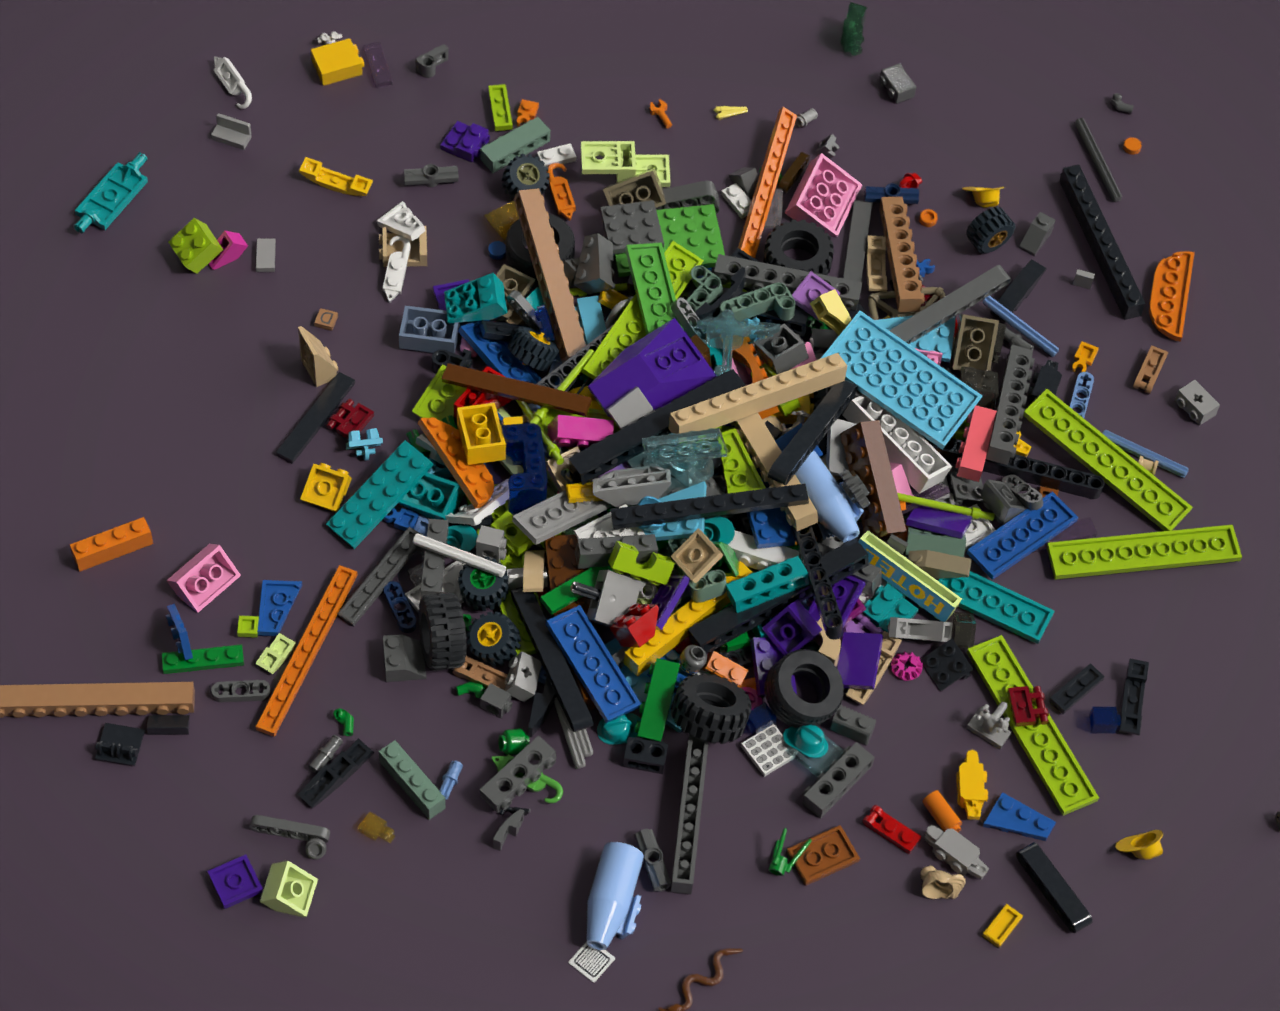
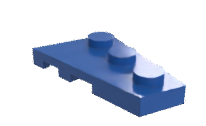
(275, 605)
(179, 632)
(1016, 817)

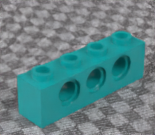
(767, 584)

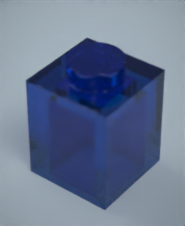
(760, 719)
(1104, 720)

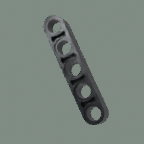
(1054, 887)

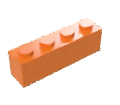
(111, 544)

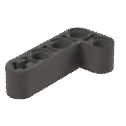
(691, 195)

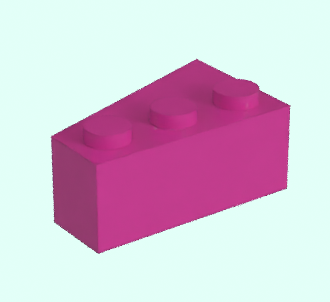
(578, 431)

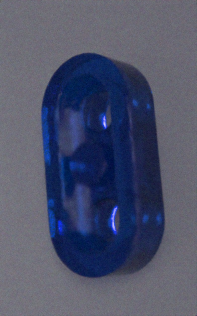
(542, 315)

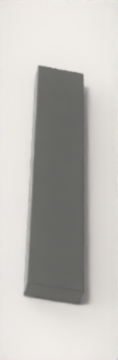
(857, 241)
(378, 578)

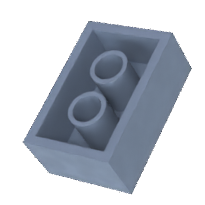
(427, 330)

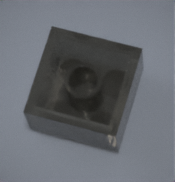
(983, 382)

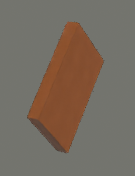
(824, 855)

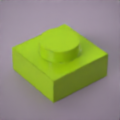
(248, 626)

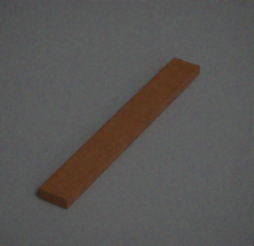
(516, 389)

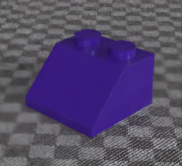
(792, 628)

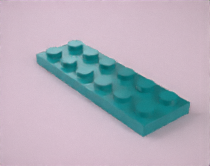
(379, 494)
(1001, 605)

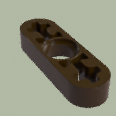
(794, 172)

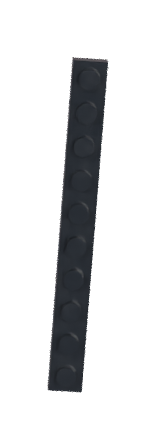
(709, 506)

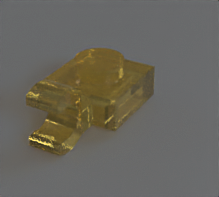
(375, 826)

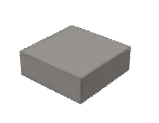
(1083, 279)

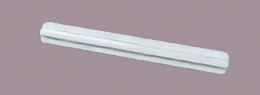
(459, 555)

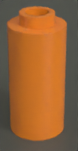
(942, 811)

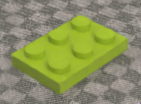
(438, 398)

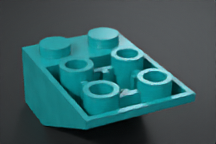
(476, 300)

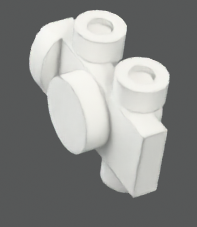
(328, 39)

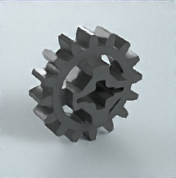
(854, 488)

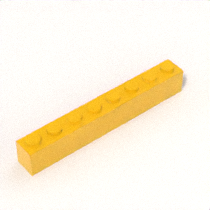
(677, 628)

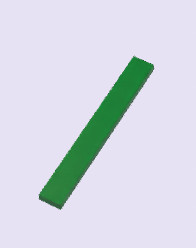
(562, 595)

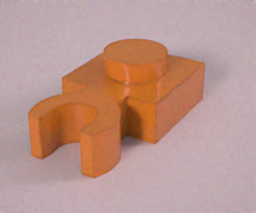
(526, 111)

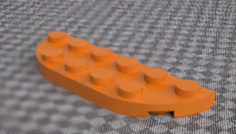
(1171, 293)
(473, 479)

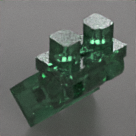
(853, 29)

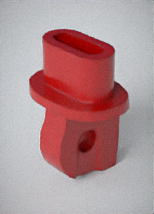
(910, 181)

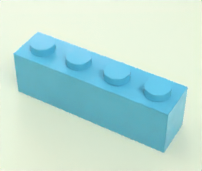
(590, 317)

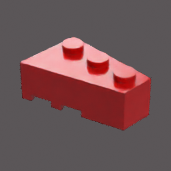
(474, 397)

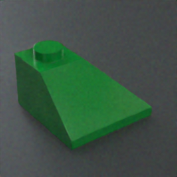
(728, 562)

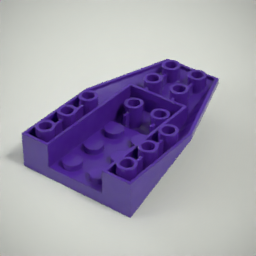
(660, 364)

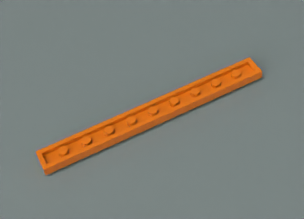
(767, 182)
(306, 651)

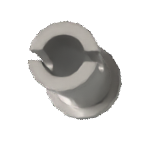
(803, 119)

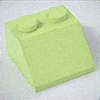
(289, 889)

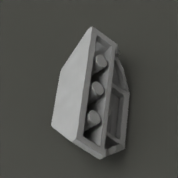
(631, 485)

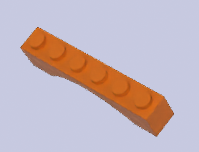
(745, 355)

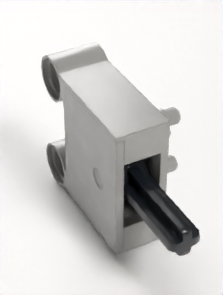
(612, 595)

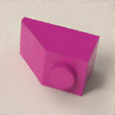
(233, 247)

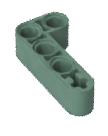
(703, 288)
(762, 300)
(709, 586)

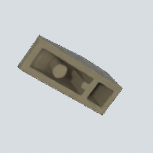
(940, 564)

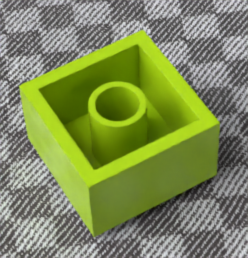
(195, 245)

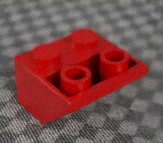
(636, 626)

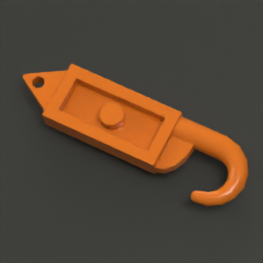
(561, 192)

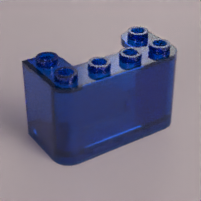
(525, 448)

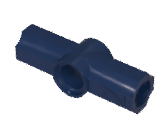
(874, 194)

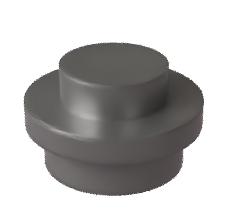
(316, 848)

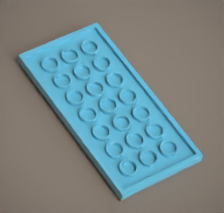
(903, 380)

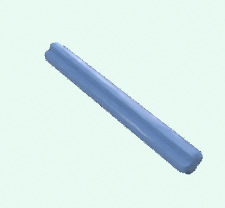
(1021, 326)
(1138, 451)

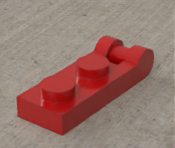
(891, 829)

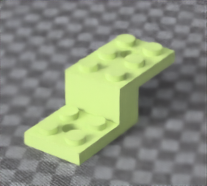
(621, 160)

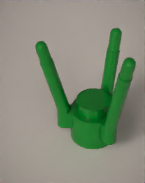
(779, 863)

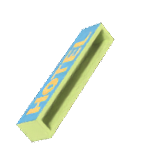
(910, 578)

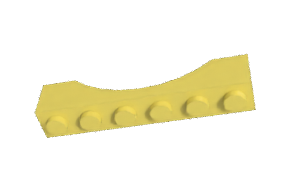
(831, 311)

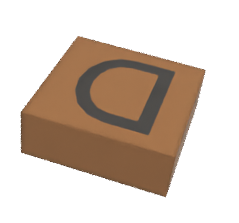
(326, 319)

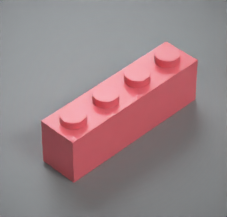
(976, 444)

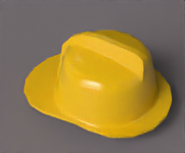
(985, 196)
(1143, 846)

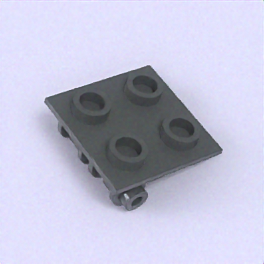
(964, 488)

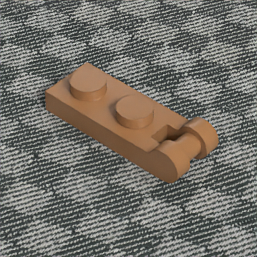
(1150, 369)
(480, 673)

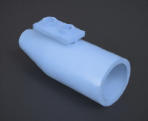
(830, 500)
(611, 899)

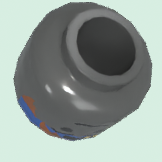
(692, 659)

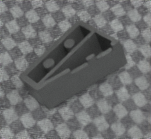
(594, 266)

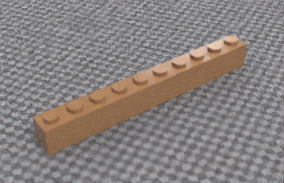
(549, 272)
(97, 699)

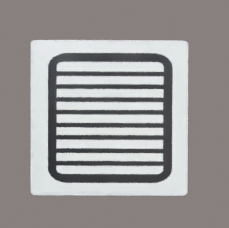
(591, 961)

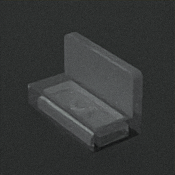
(775, 212)

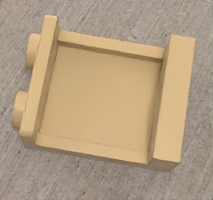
(417, 252)

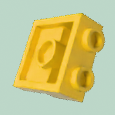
(326, 487)

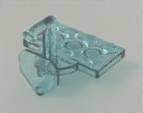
(728, 334)
(687, 453)

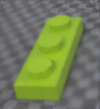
(500, 107)

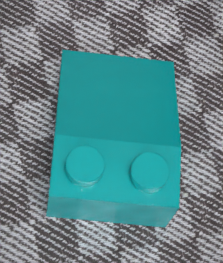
(433, 497)

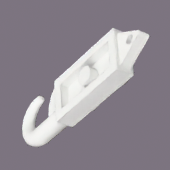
(232, 80)
(396, 269)

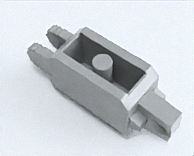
(956, 851)

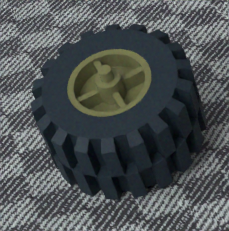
(525, 174)

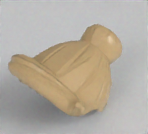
(941, 884)

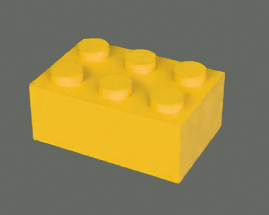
(481, 433)

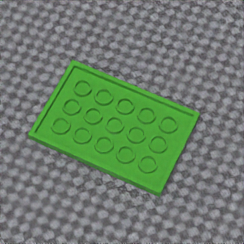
(690, 227)

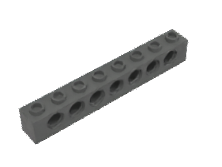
(767, 274)
(1009, 405)
(689, 816)

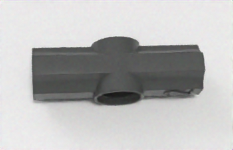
(431, 175)
(656, 870)

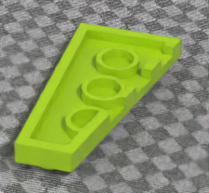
(738, 467)

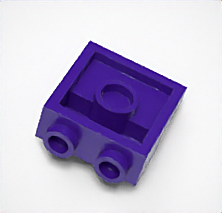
(465, 140)

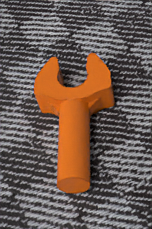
(661, 112)

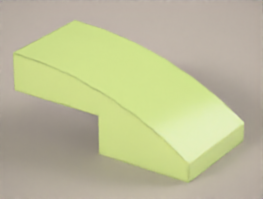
(276, 654)

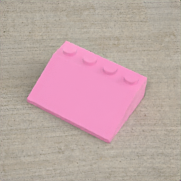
(824, 195)

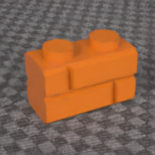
(724, 667)

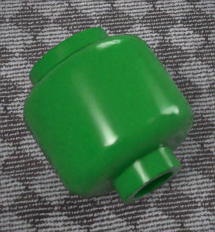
(513, 741)

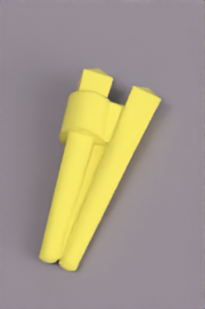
(725, 111)

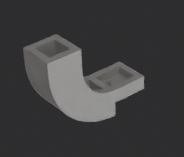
(920, 629)

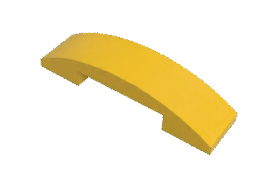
(333, 180)

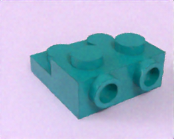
(888, 604)

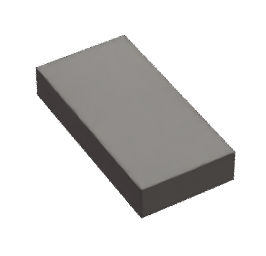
(265, 255)

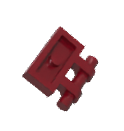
(356, 420)
(1022, 707)

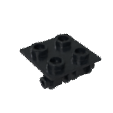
(947, 665)
(119, 744)

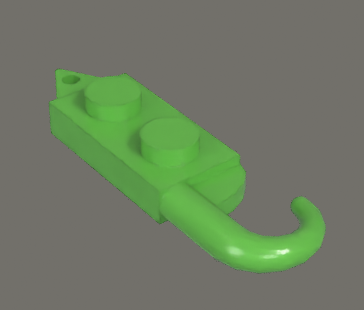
(536, 786)

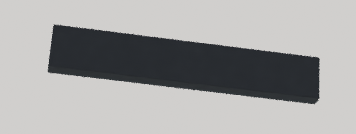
(315, 417)

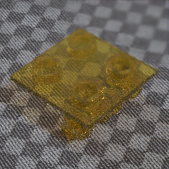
(503, 218)

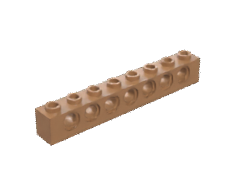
(900, 254)

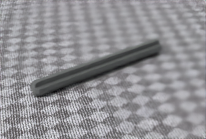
(1098, 160)

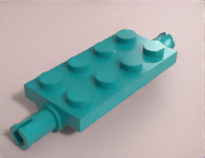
(111, 195)

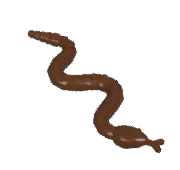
(702, 980)

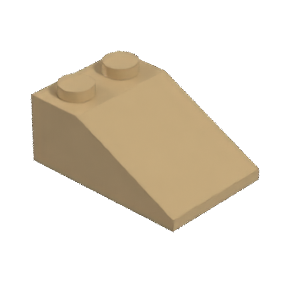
(316, 358)

